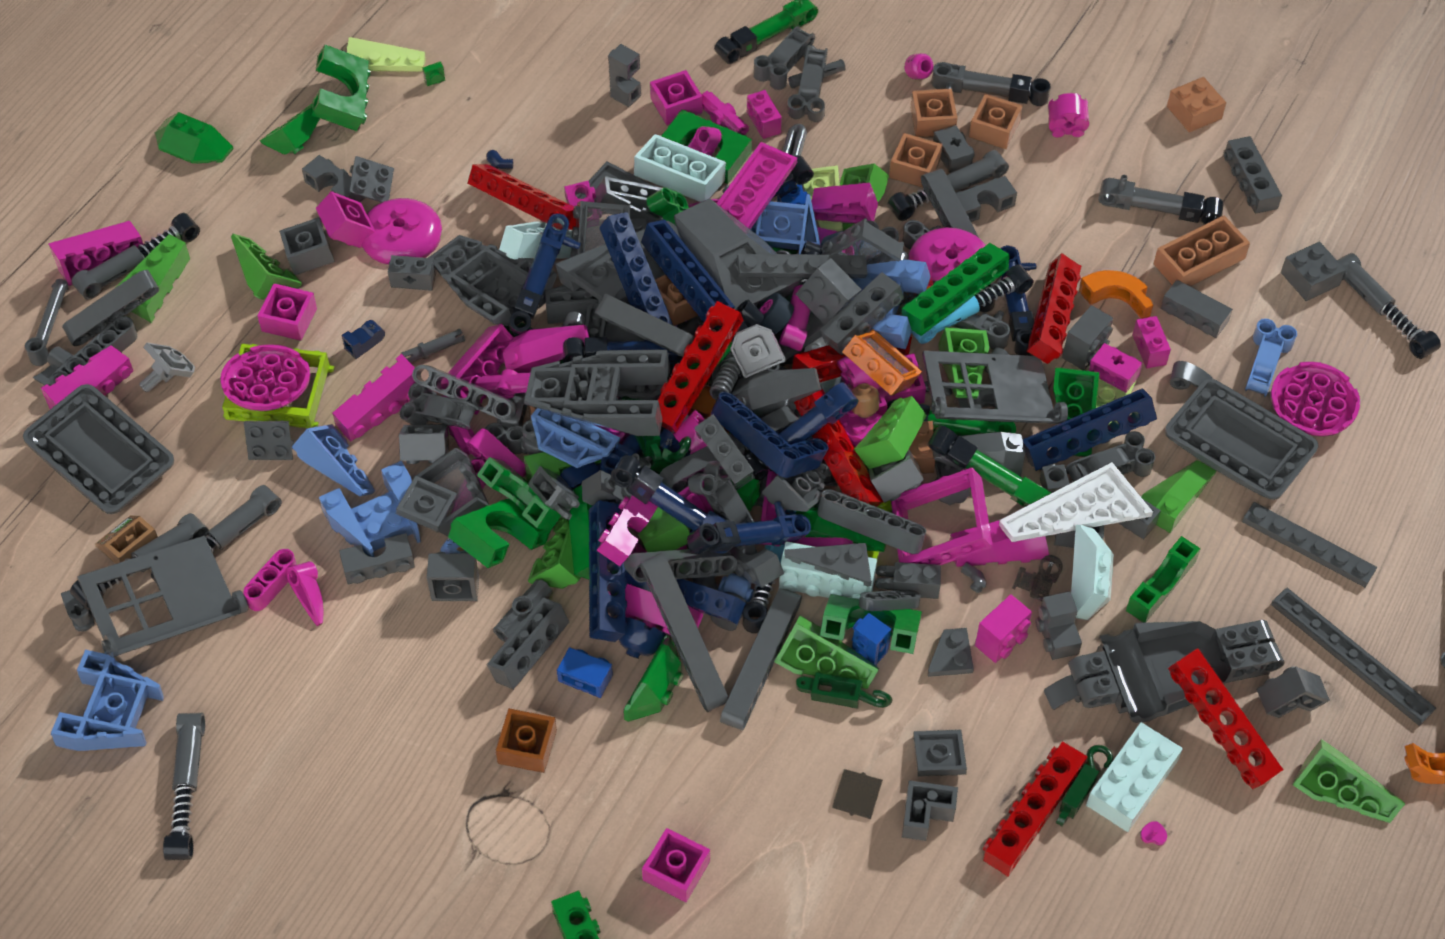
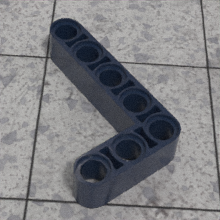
(764, 442)

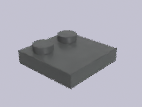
(426, 503)
(939, 752)

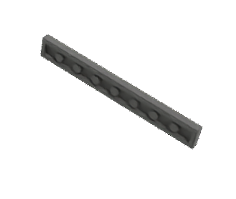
(1353, 656)

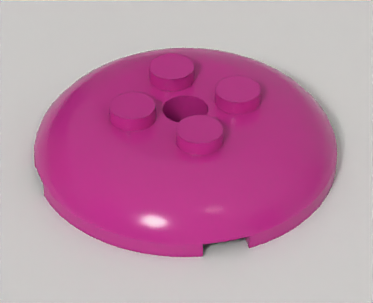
(402, 229)
(939, 245)
(265, 377)
(1320, 383)

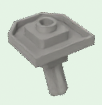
(756, 350)
(166, 365)

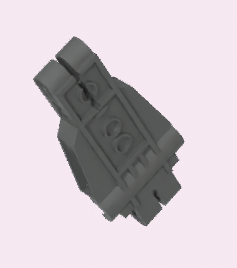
(1135, 664)

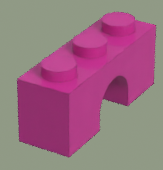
(618, 541)

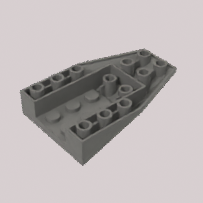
(716, 241)
(597, 273)

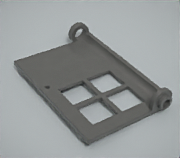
(1016, 384)
(186, 581)

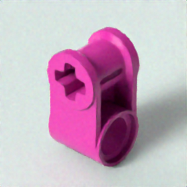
(704, 144)

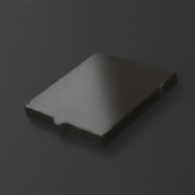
(857, 794)

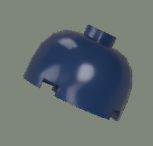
(640, 639)

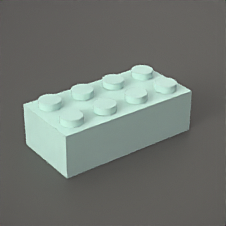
(679, 168)
(807, 580)
(1134, 777)

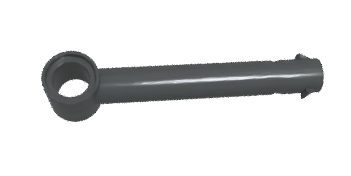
(36, 346)

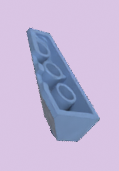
(328, 453)

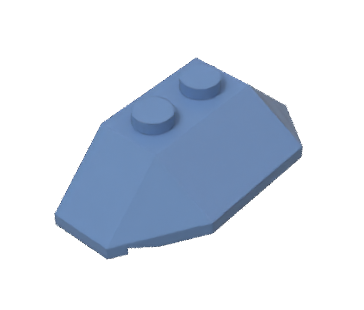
(571, 439)

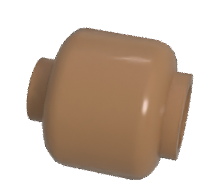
(868, 400)

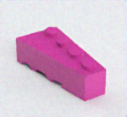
(93, 248)
(376, 400)

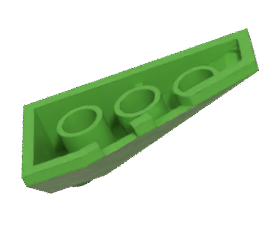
(865, 174)
(261, 269)
(1178, 493)
(810, 653)
(1338, 780)

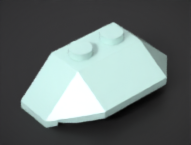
(1091, 572)

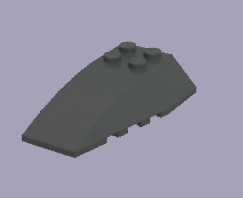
(485, 277)

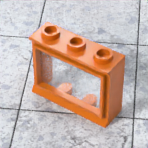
(882, 362)

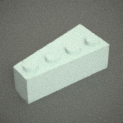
(524, 240)

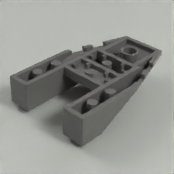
(589, 389)

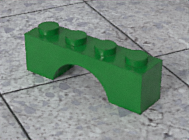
(507, 481)
(1172, 570)

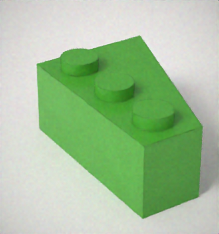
(892, 434)

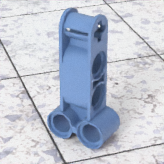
(1272, 343)

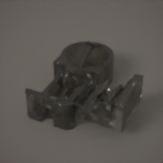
(1042, 581)

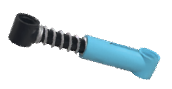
(1015, 280)
(758, 604)

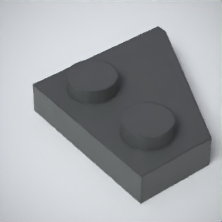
(952, 654)

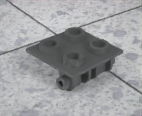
(371, 179)
(268, 440)

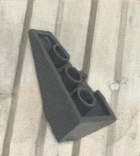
(775, 389)
(1000, 446)
(799, 491)

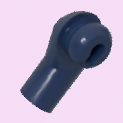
(497, 161)

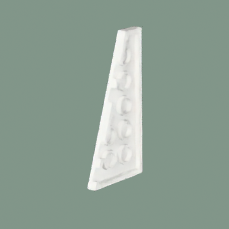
(1091, 501)

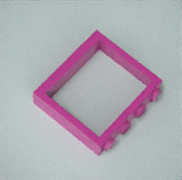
(958, 547)

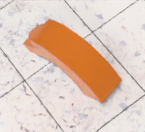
(1117, 285)
(1425, 766)

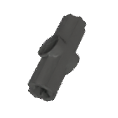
(528, 602)

